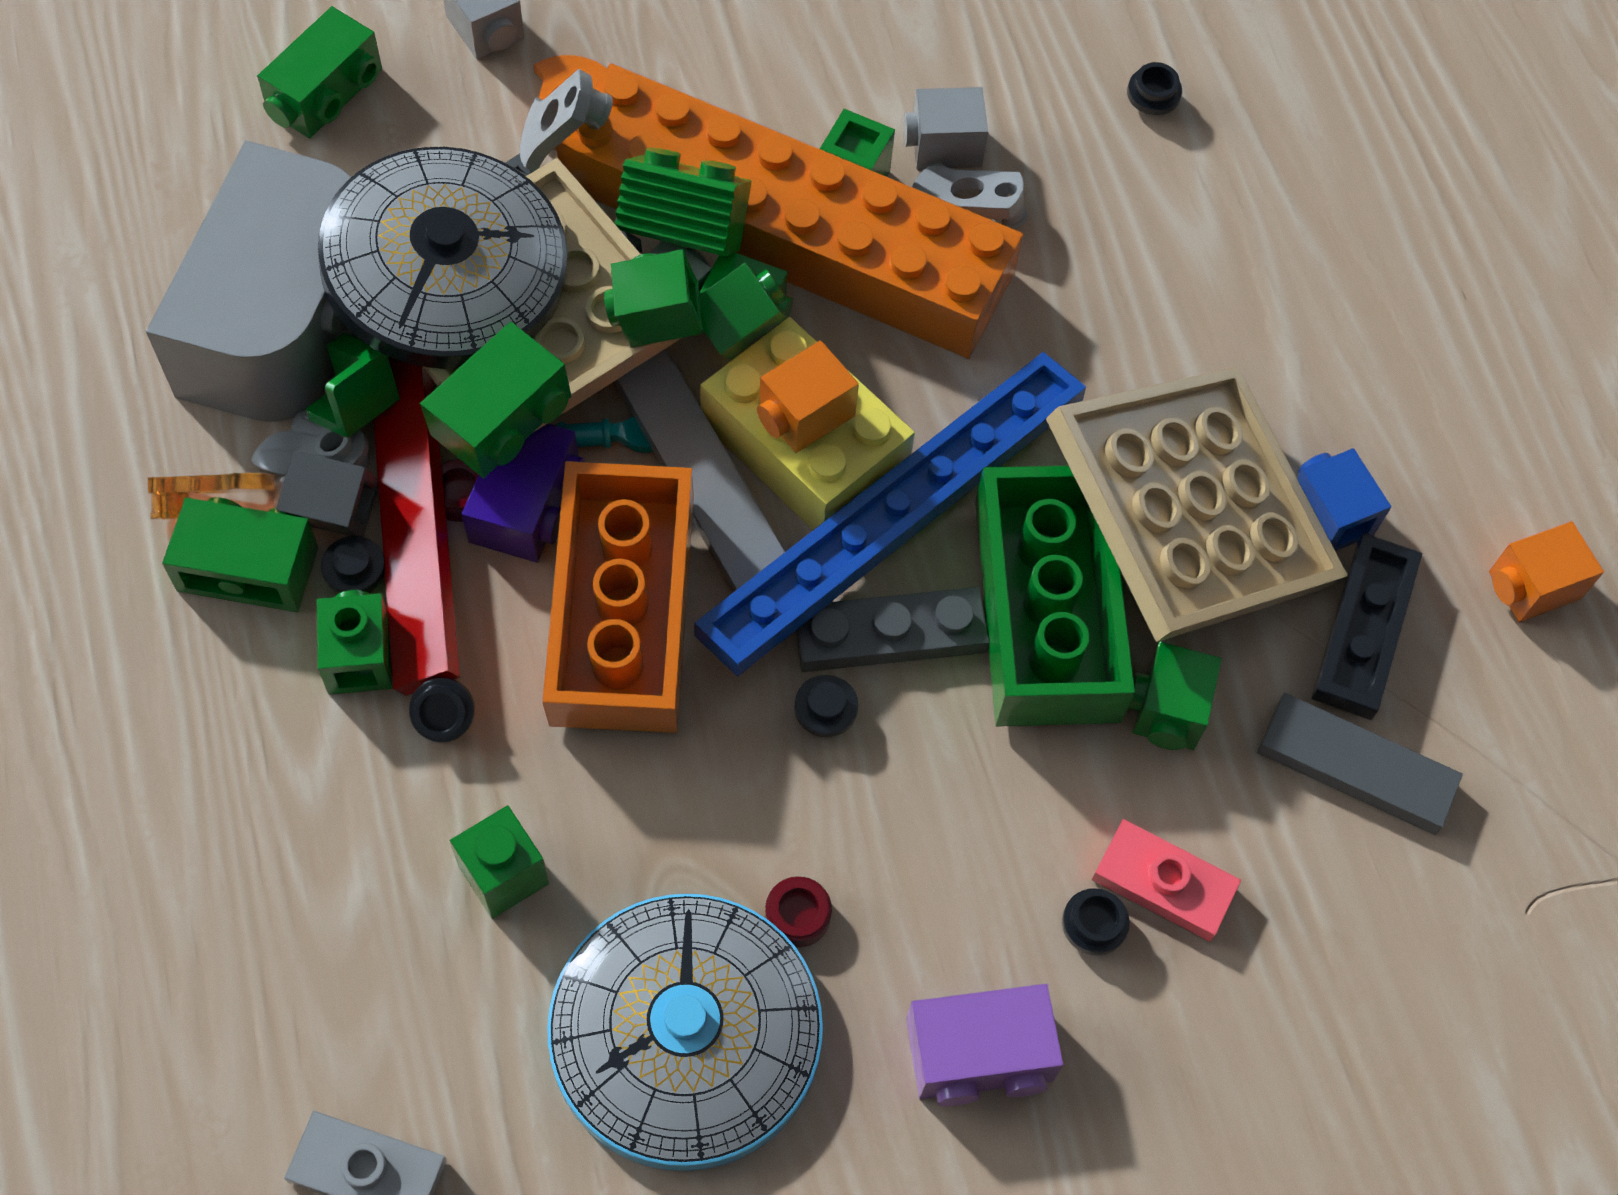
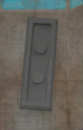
(1360, 763)

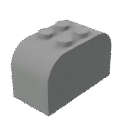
(248, 302)

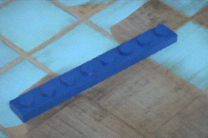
(885, 515)

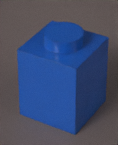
(1343, 496)

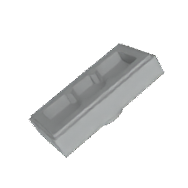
(353, 1160)

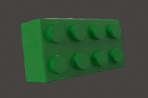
(1050, 602)

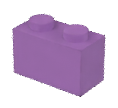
(984, 1044)

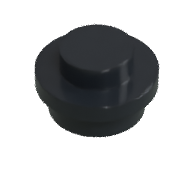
(1155, 89)
(353, 564)
(826, 705)
(442, 709)
(1095, 921)

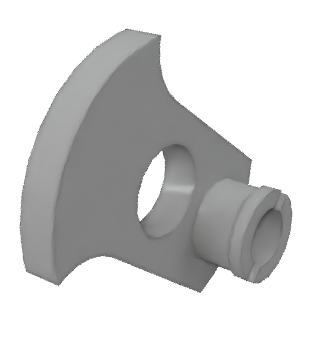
(560, 115)
(990, 203)

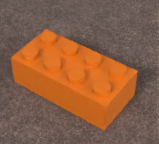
(619, 598)

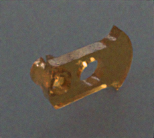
(170, 492)

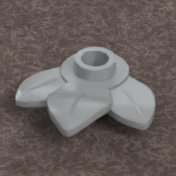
(308, 437)

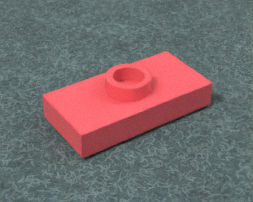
(1166, 880)

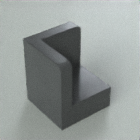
(328, 493)

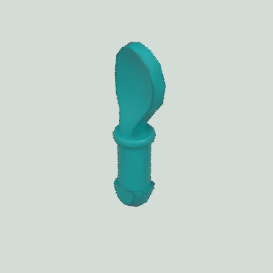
(604, 433)

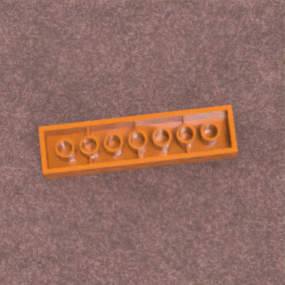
(816, 214)

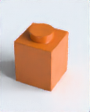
(807, 397)
(1545, 571)

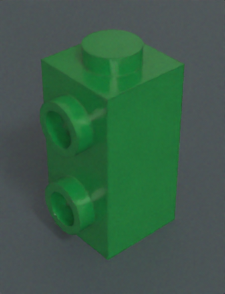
(320, 73)

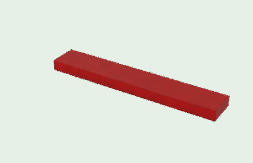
(414, 537)

